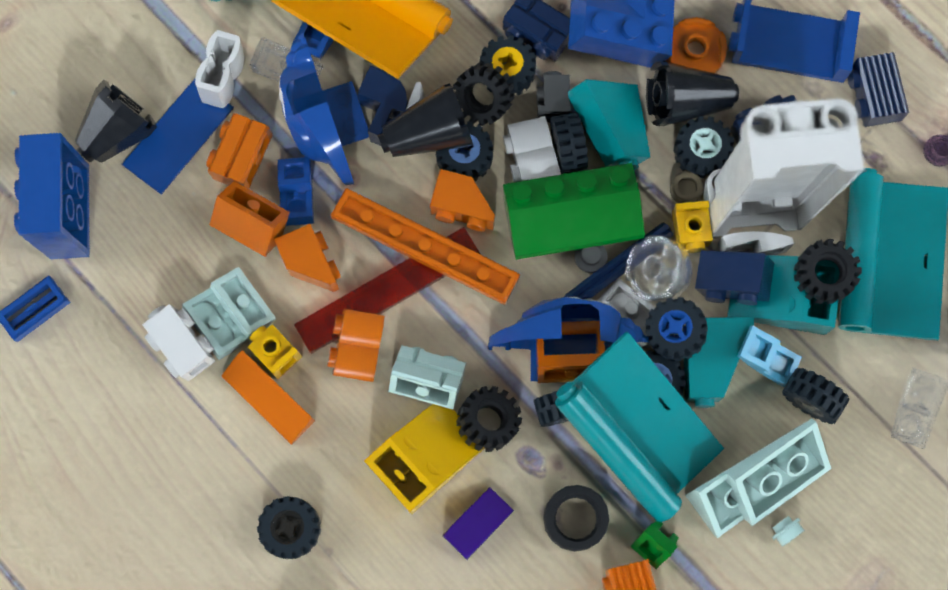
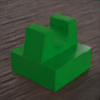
(655, 545)

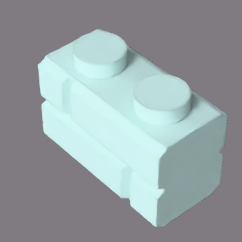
(427, 376)

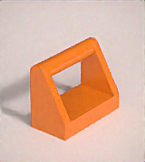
(568, 366)

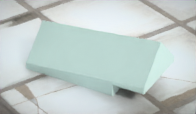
(762, 480)

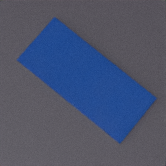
(175, 139)

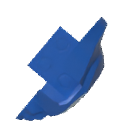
(318, 118)
(545, 323)

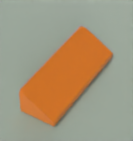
(267, 397)

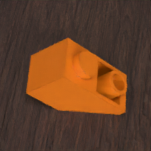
(460, 200)
(305, 258)

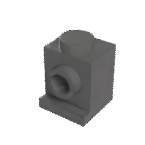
(553, 95)

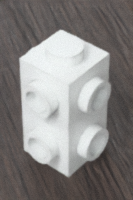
(172, 334)

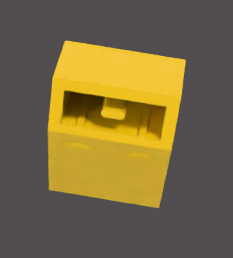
(422, 456)

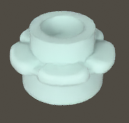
(787, 530)

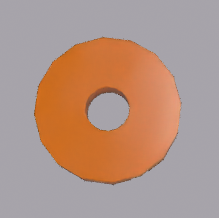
(705, 33)

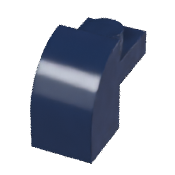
(383, 94)

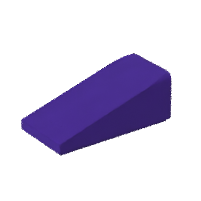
(478, 523)

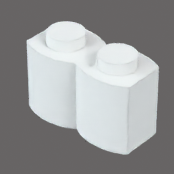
(220, 69)
(531, 150)

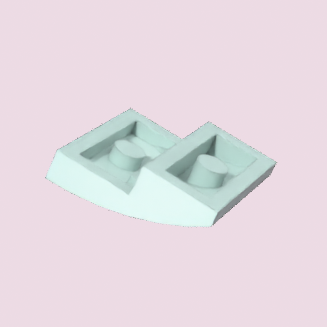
(228, 312)

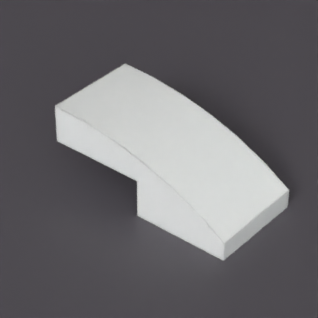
(759, 241)

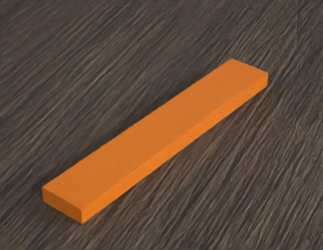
(425, 246)

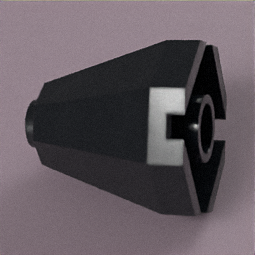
(111, 124)

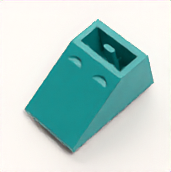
(788, 305)

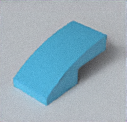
(768, 357)

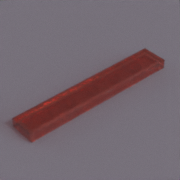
(374, 296)

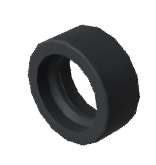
(599, 507)

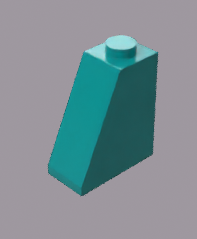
(612, 120)
(713, 367)

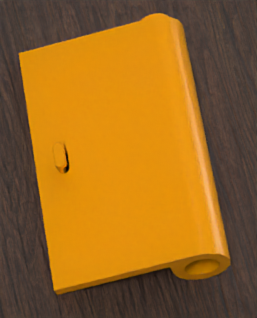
(380, 31)

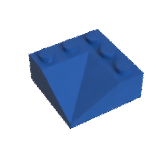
(623, 29)
(52, 196)

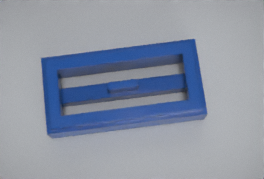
(38, 319)

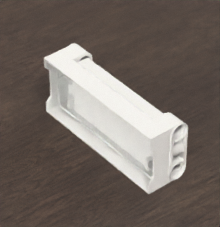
(785, 166)

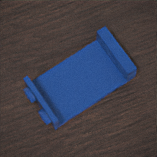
(794, 42)

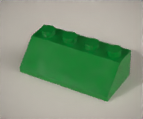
(573, 211)

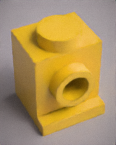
(688, 213)
(279, 360)

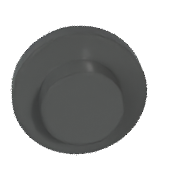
(591, 258)

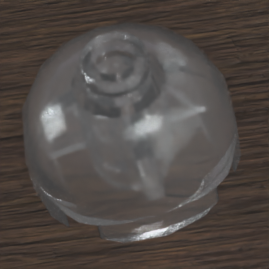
(659, 269)

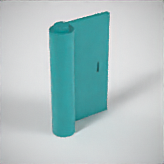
(891, 233)
(623, 418)

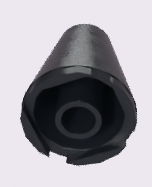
(686, 93)
(427, 126)

